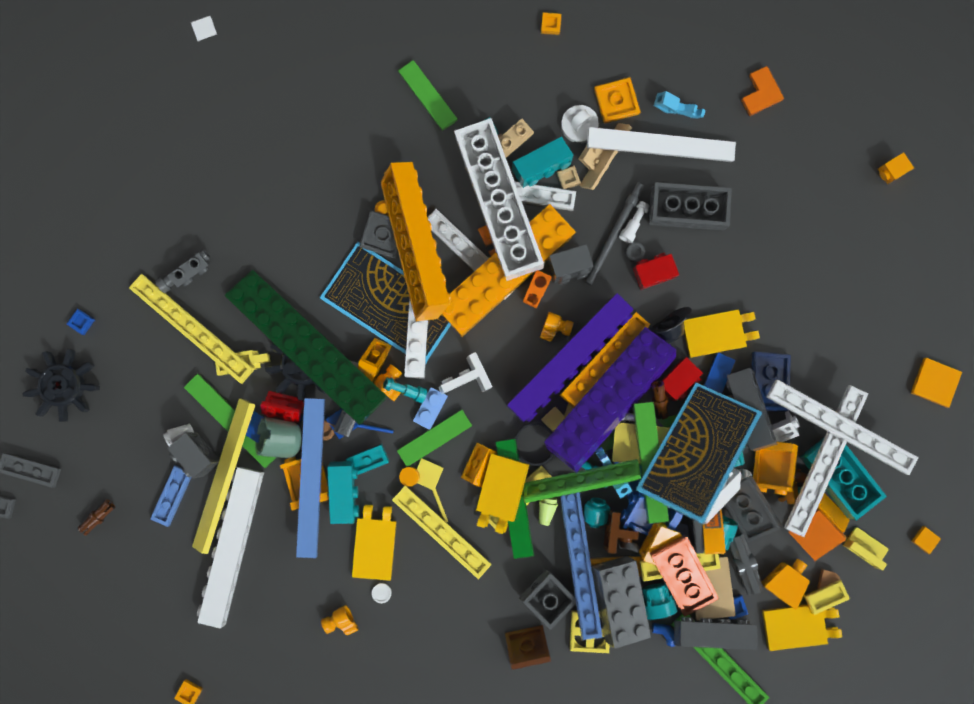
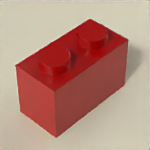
(655, 271)
(680, 379)

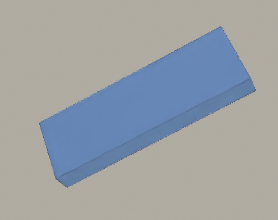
(171, 497)

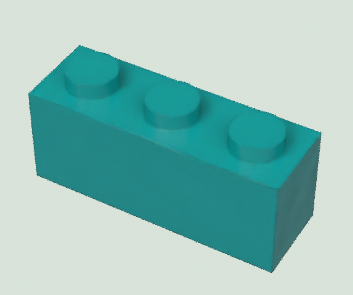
(542, 162)
(342, 492)

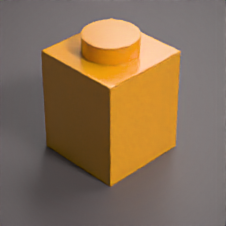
(895, 168)

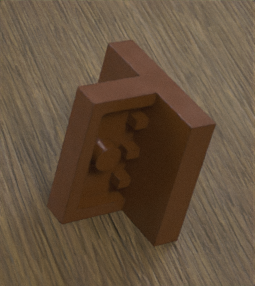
(614, 532)
(527, 647)

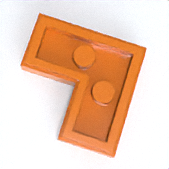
(766, 92)

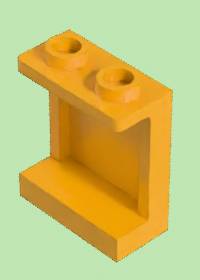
(776, 468)
(292, 473)

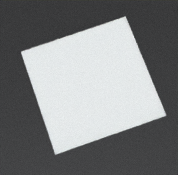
(203, 28)

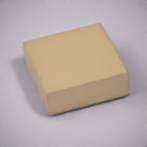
(568, 177)

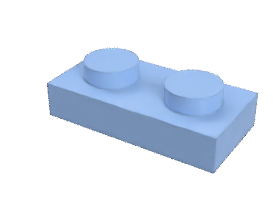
(430, 408)

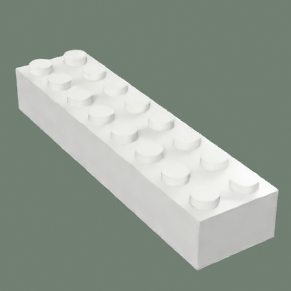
(499, 199)

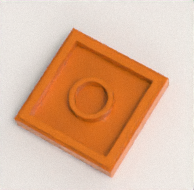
(820, 536)

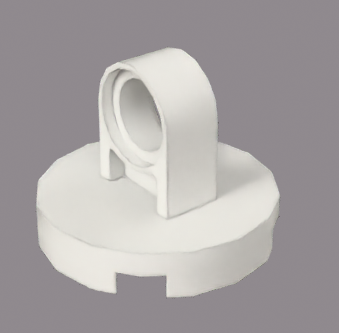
(577, 121)

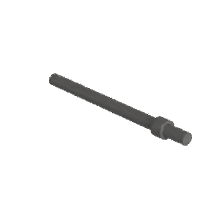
(631, 202)

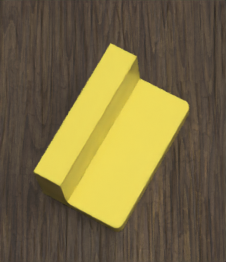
(866, 548)

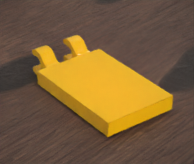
(717, 333)
(501, 491)
(374, 545)
(798, 628)

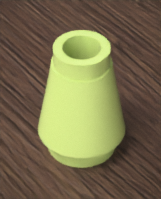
(546, 510)

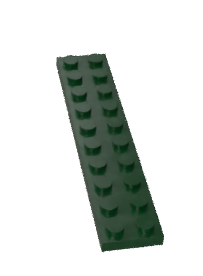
(306, 347)

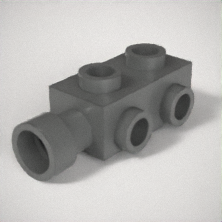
(188, 270)

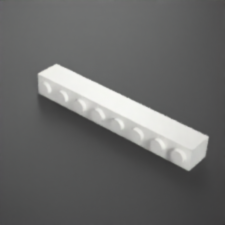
(230, 547)

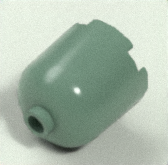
(278, 438)

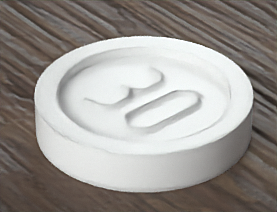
(381, 593)

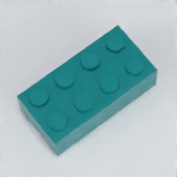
(850, 483)

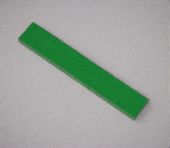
(520, 528)

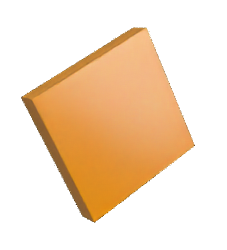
(617, 100)
(936, 382)

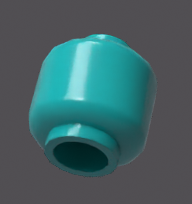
(596, 512)

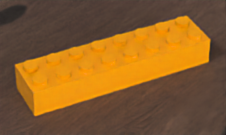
(415, 241)
(488, 285)

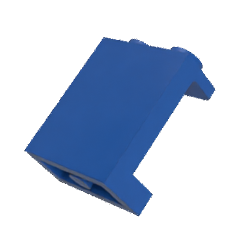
(636, 517)

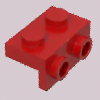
(282, 407)

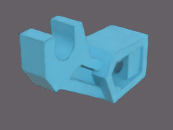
(670, 104)
(621, 489)

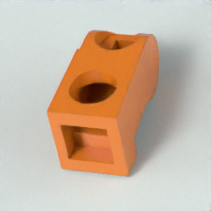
(537, 288)

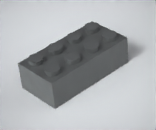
(690, 206)
(620, 601)

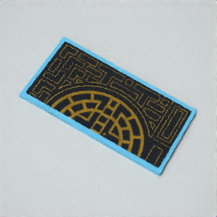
(378, 299)
(699, 452)

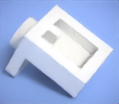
(786, 429)

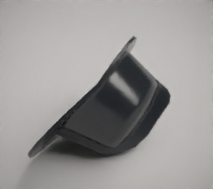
(672, 326)

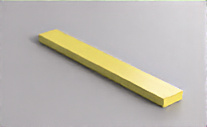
(192, 328)
(223, 476)

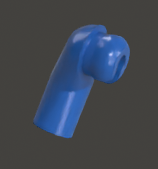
(665, 630)

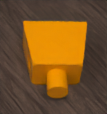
(788, 583)

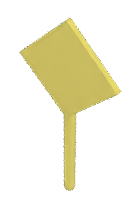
(429, 478)

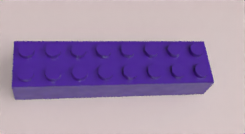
(575, 353)
(610, 399)

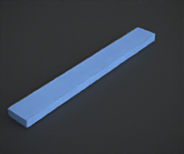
(310, 478)
(580, 567)

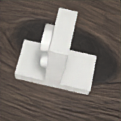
(466, 376)

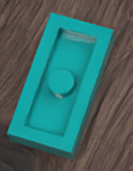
(369, 459)

